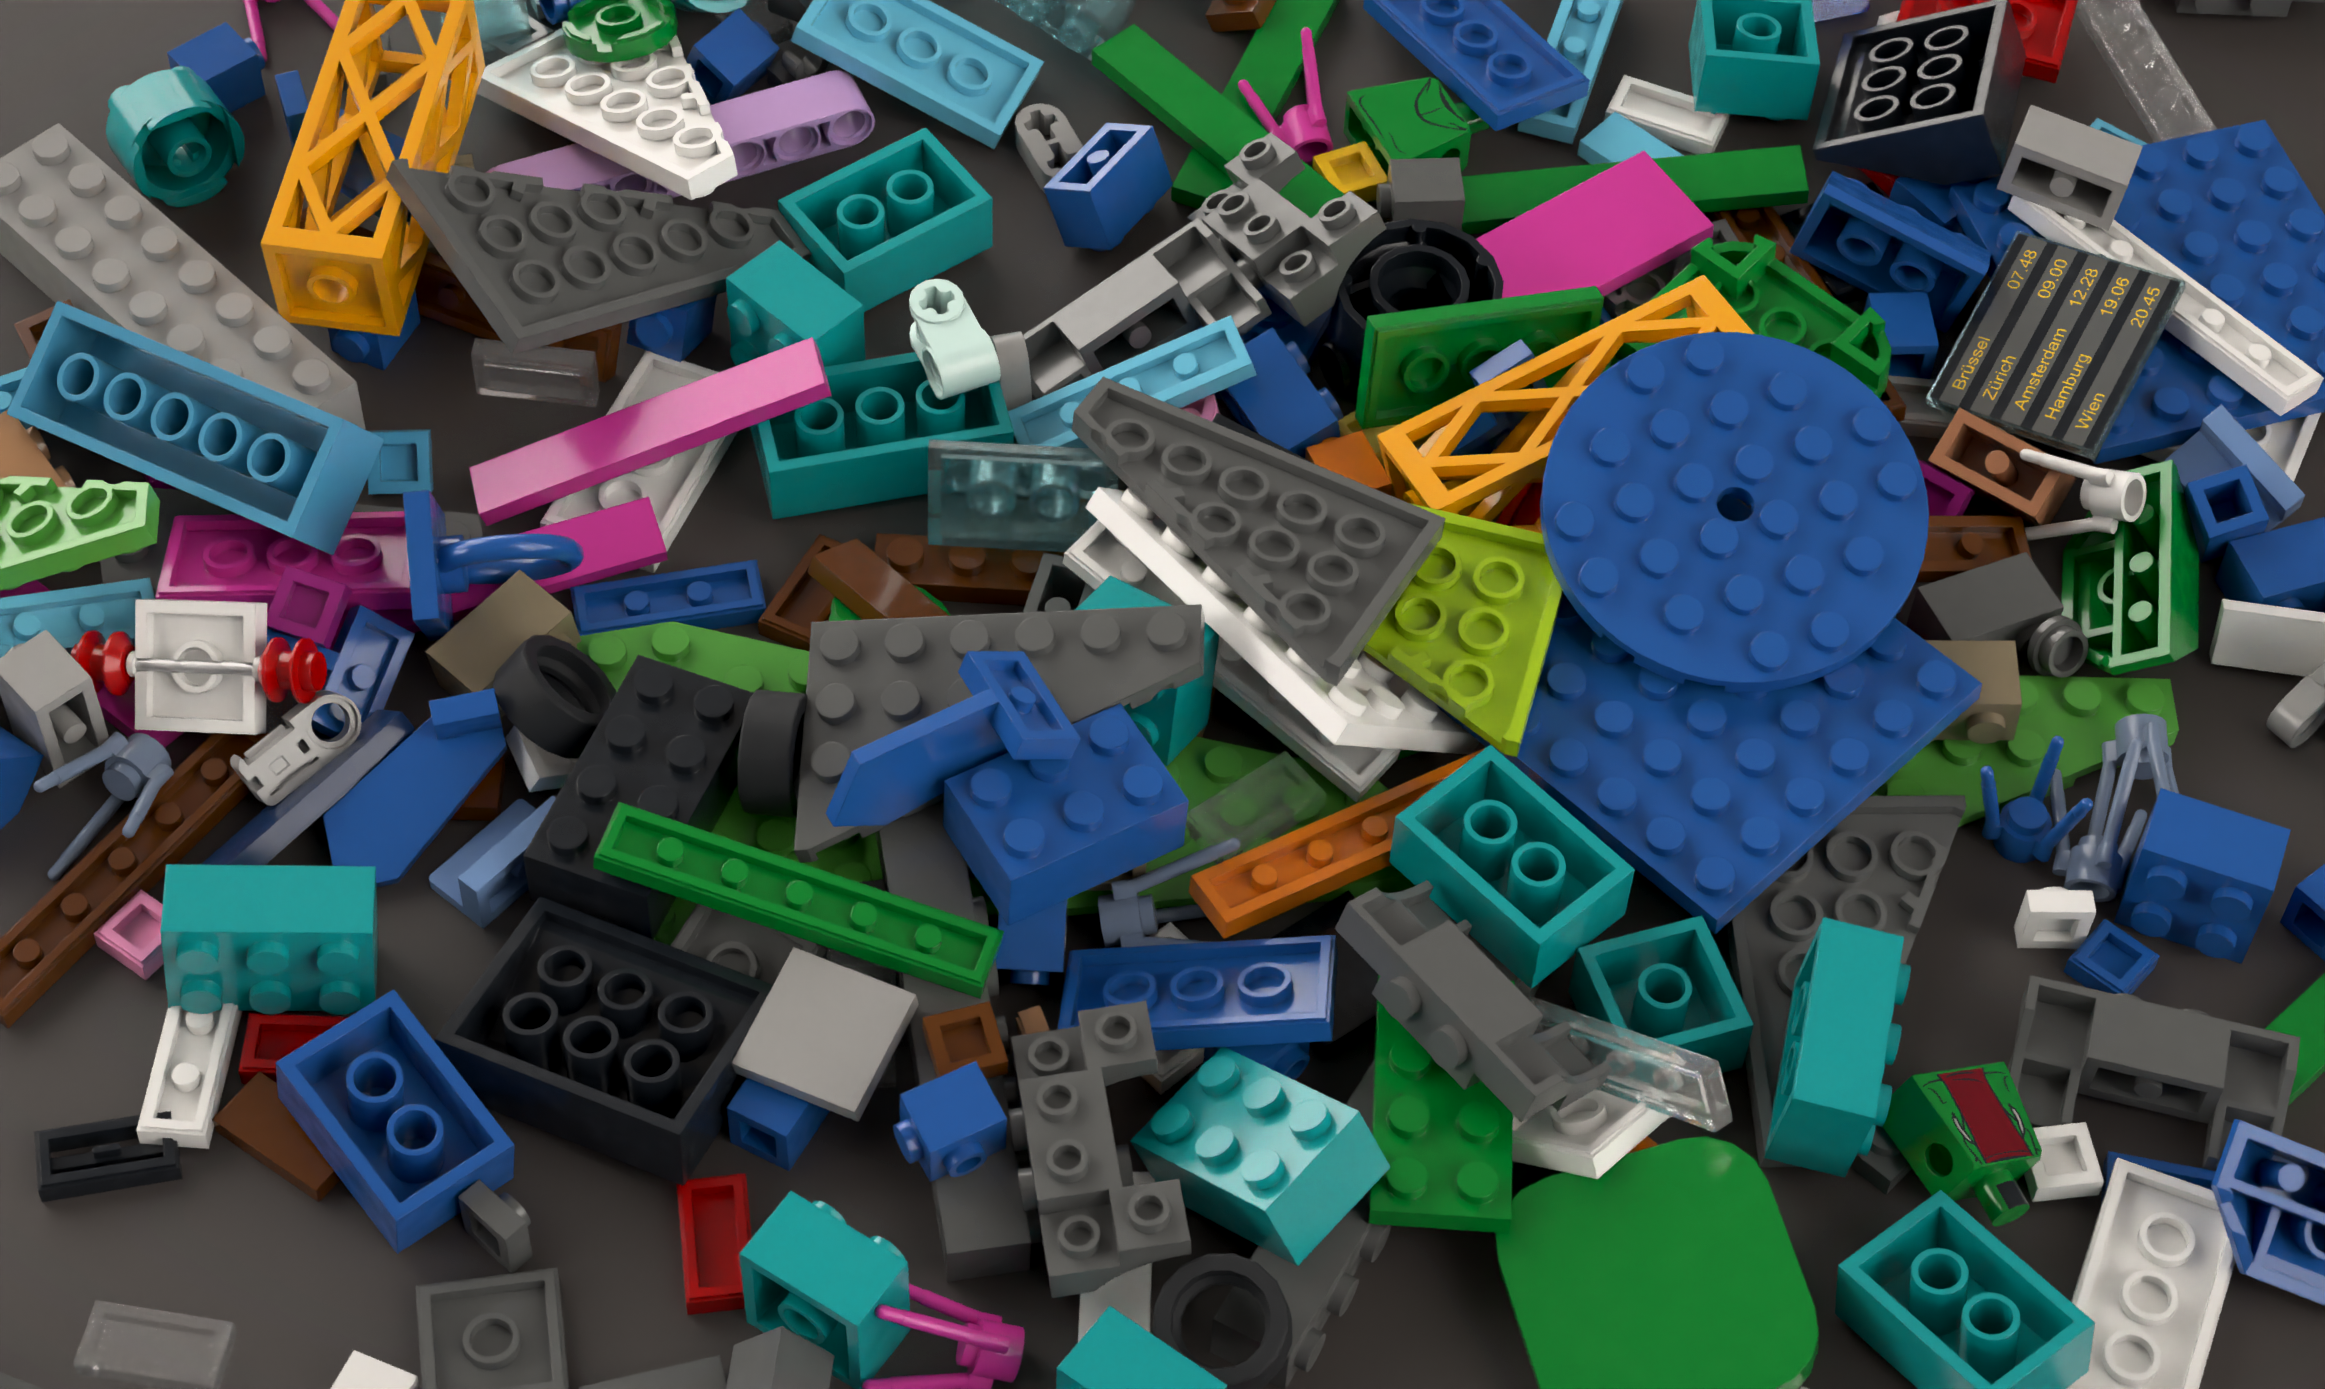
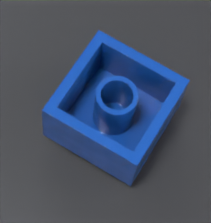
(2202, 876)

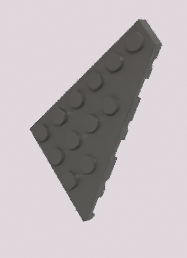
(580, 260)
(1286, 535)
(897, 671)
(1865, 872)

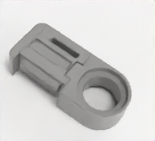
(2300, 710)
(293, 751)

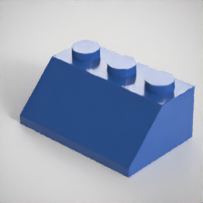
(1889, 248)

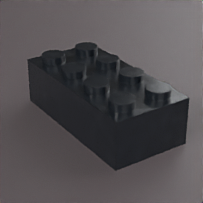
(659, 748)

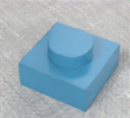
(402, 462)

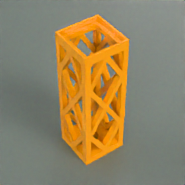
(320, 270)
(1487, 482)

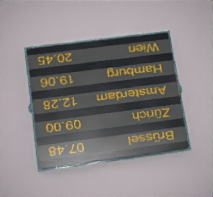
(2056, 344)

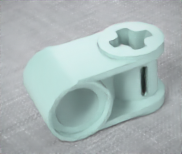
(950, 340)

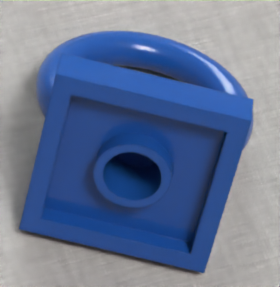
(450, 563)

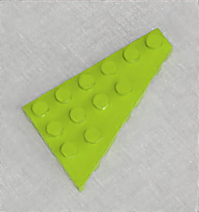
(1476, 626)

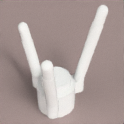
(2105, 492)

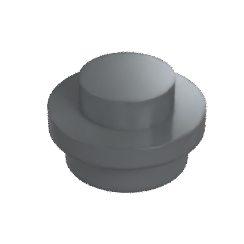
(2057, 647)

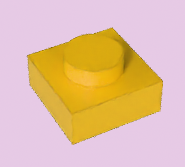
(1351, 169)

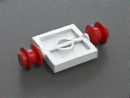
(201, 666)

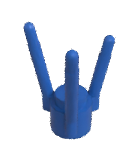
(2024, 824)

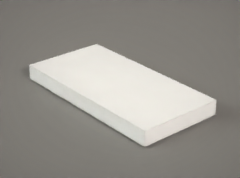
(669, 483)
(2153, 1281)

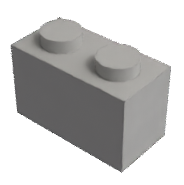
(2069, 167)
(51, 702)

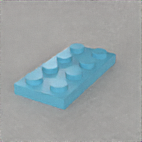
(924, 60)

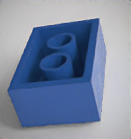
(1065, 824)
(394, 1119)

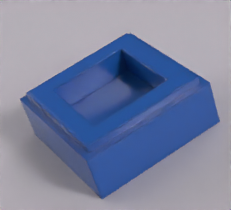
(2111, 961)

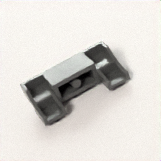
(1275, 243)
(1142, 306)
(1463, 1004)
(2148, 1059)
(1085, 1215)

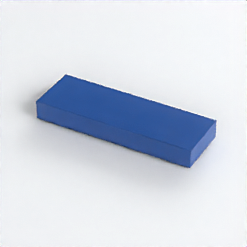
(696, 597)

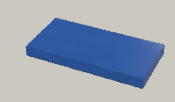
(1483, 56)
(1213, 990)

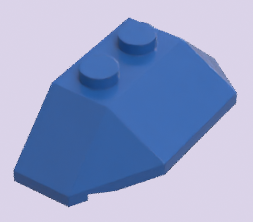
(2274, 1209)

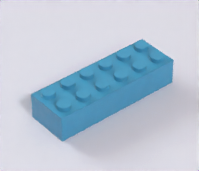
(196, 427)

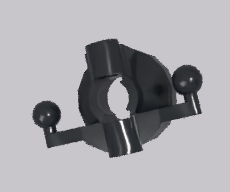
(1403, 270)

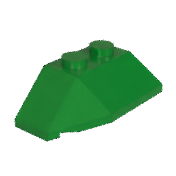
(2140, 585)

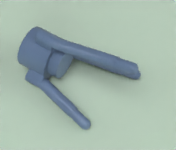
(2153, 762)
(132, 770)
(2096, 860)
(1130, 917)

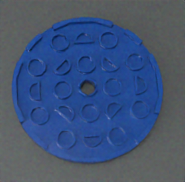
(1714, 598)

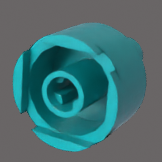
(174, 136)

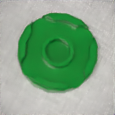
(619, 28)

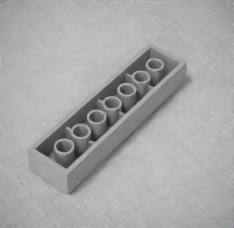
(119, 258)

